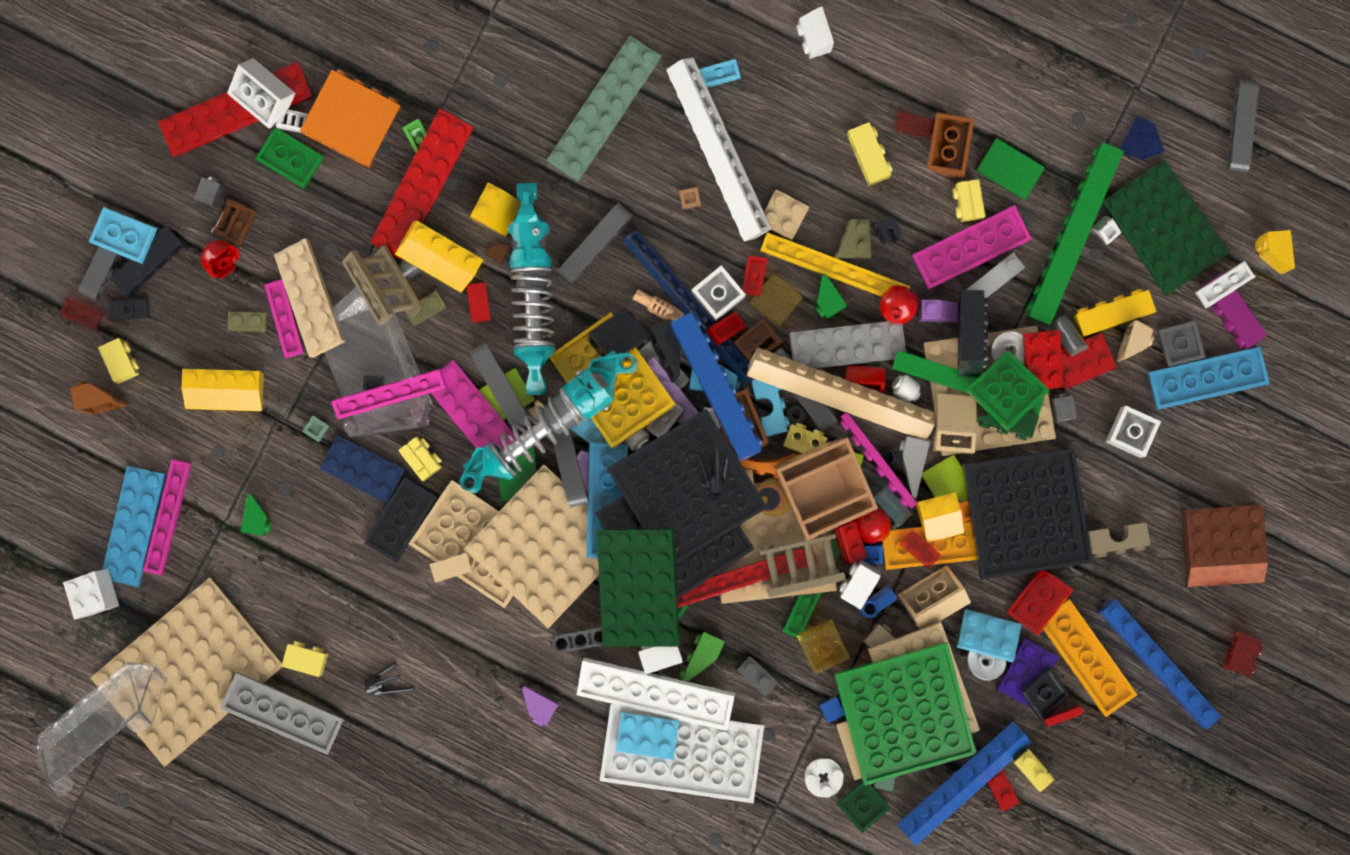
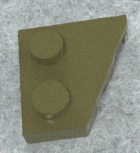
(856, 240)

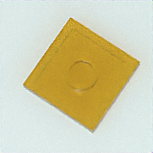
(776, 300)

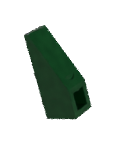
(1022, 429)

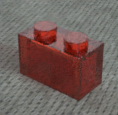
(1243, 655)

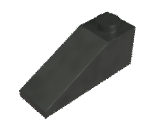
(666, 348)

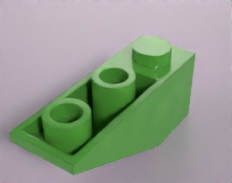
(706, 652)

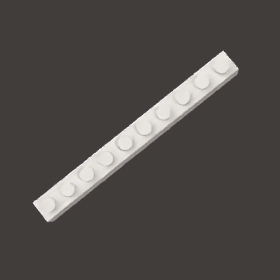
(718, 149)

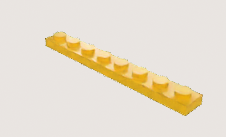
(827, 265)

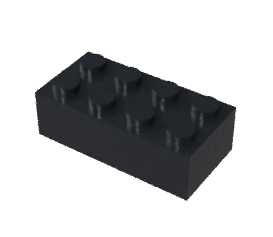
(972, 333)

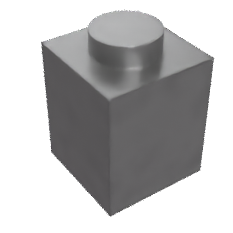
(209, 191)
(1063, 408)

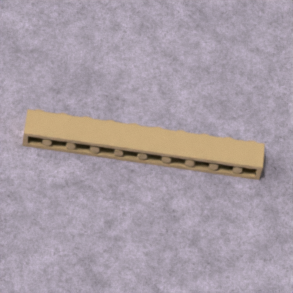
(841, 394)

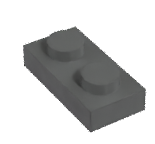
(757, 676)

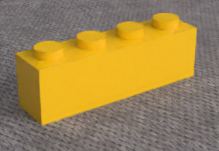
(1114, 313)

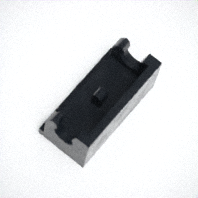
(888, 228)

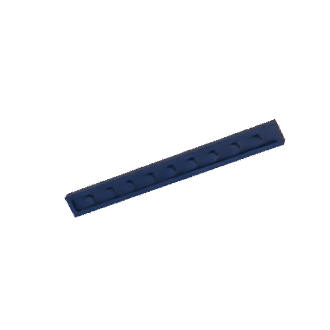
(686, 301)

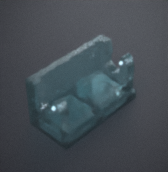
(892, 506)

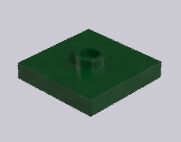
(863, 806)

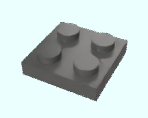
(1181, 344)

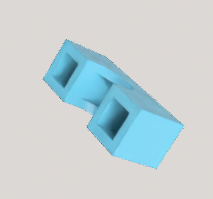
(775, 422)

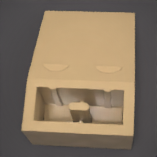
(955, 424)

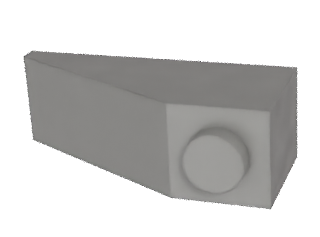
(998, 275)
(913, 460)

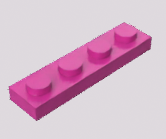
(284, 319)

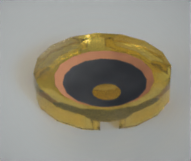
(774, 497)

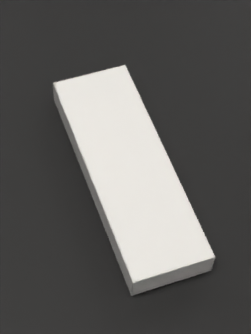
(1225, 284)

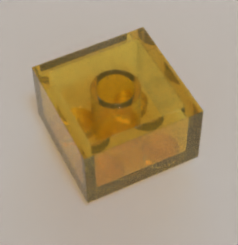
(823, 646)

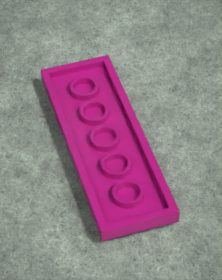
(971, 247)
(470, 409)

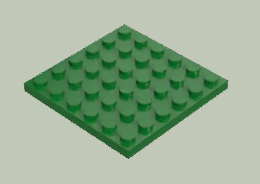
(905, 713)

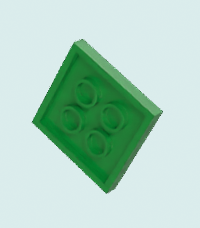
(1007, 390)

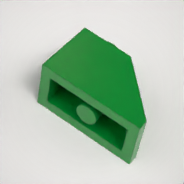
(828, 300)
(255, 518)

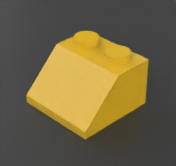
(496, 209)
(1276, 250)
(940, 517)

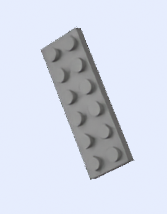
(847, 344)
(282, 713)

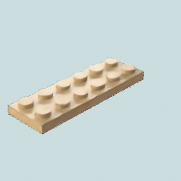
(309, 298)

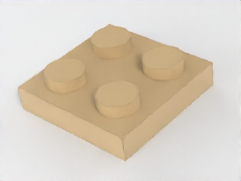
(785, 214)

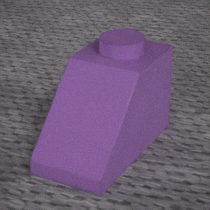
(938, 311)
(539, 706)

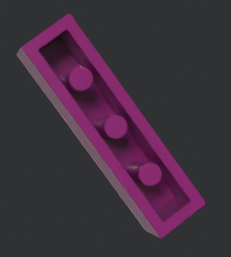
(1238, 319)

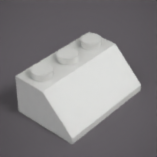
(260, 92)

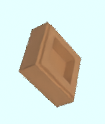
(689, 198)

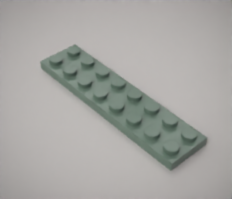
(604, 108)

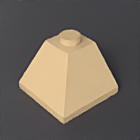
(1135, 339)

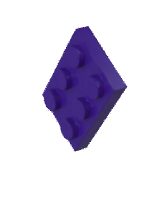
(1027, 664)

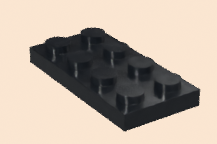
(400, 519)

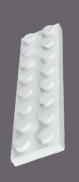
(655, 694)

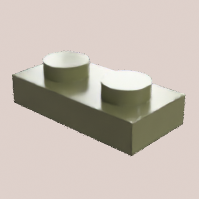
(431, 305)
(247, 322)

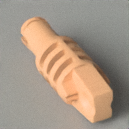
(658, 306)

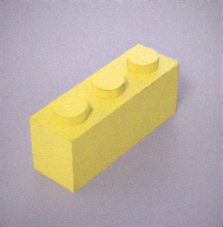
(869, 154)

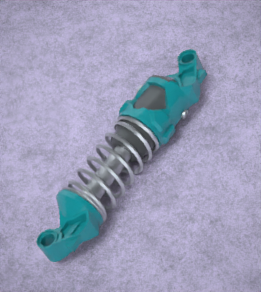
(530, 270)

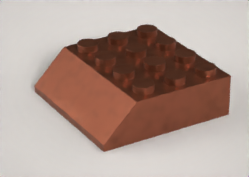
(1224, 545)

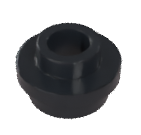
(800, 410)
(892, 456)

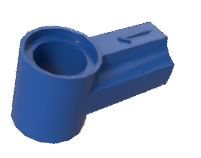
(879, 601)

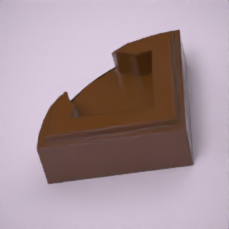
(498, 252)

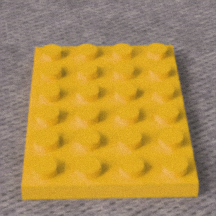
(637, 395)

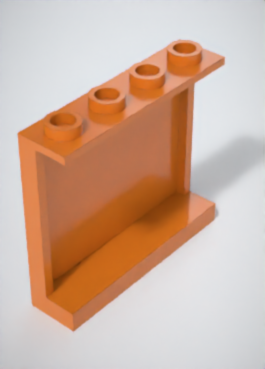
(350, 118)

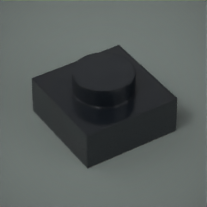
(372, 381)

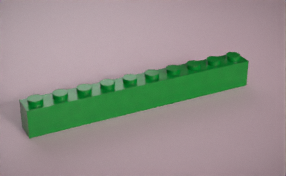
(1076, 231)

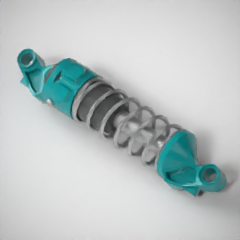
(578, 401)

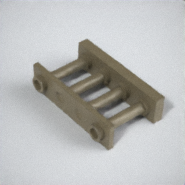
(370, 291)
(814, 578)

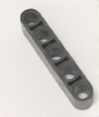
(1243, 125)
(595, 243)
(100, 270)
(499, 385)
(816, 411)
(570, 470)
(571, 640)

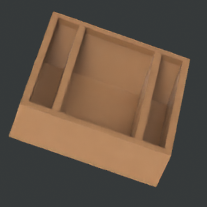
(825, 487)

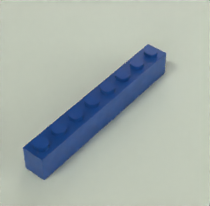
(715, 386)
(1159, 664)
(964, 783)

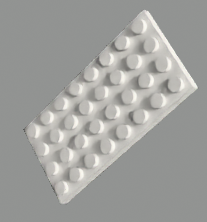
(704, 762)

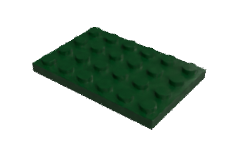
(1165, 227)
(638, 587)

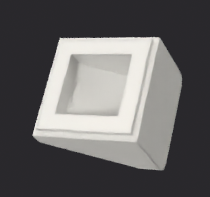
(1107, 229)

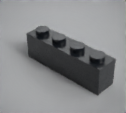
(135, 275)

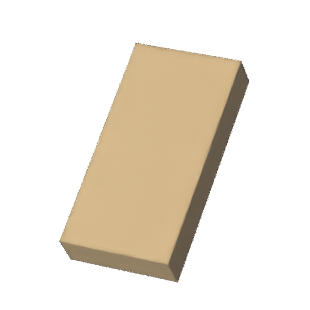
(451, 567)

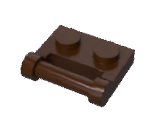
(239, 224)
(757, 336)

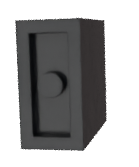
(618, 334)

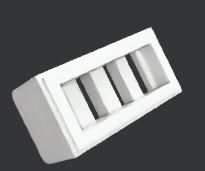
(280, 123)

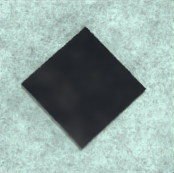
(1044, 692)

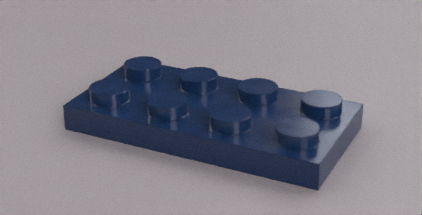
(362, 469)

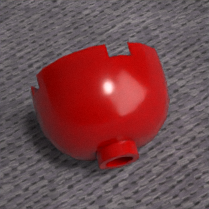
(219, 258)
(898, 304)
(874, 526)

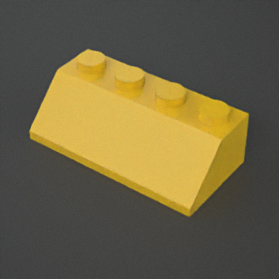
(438, 256)
(222, 389)

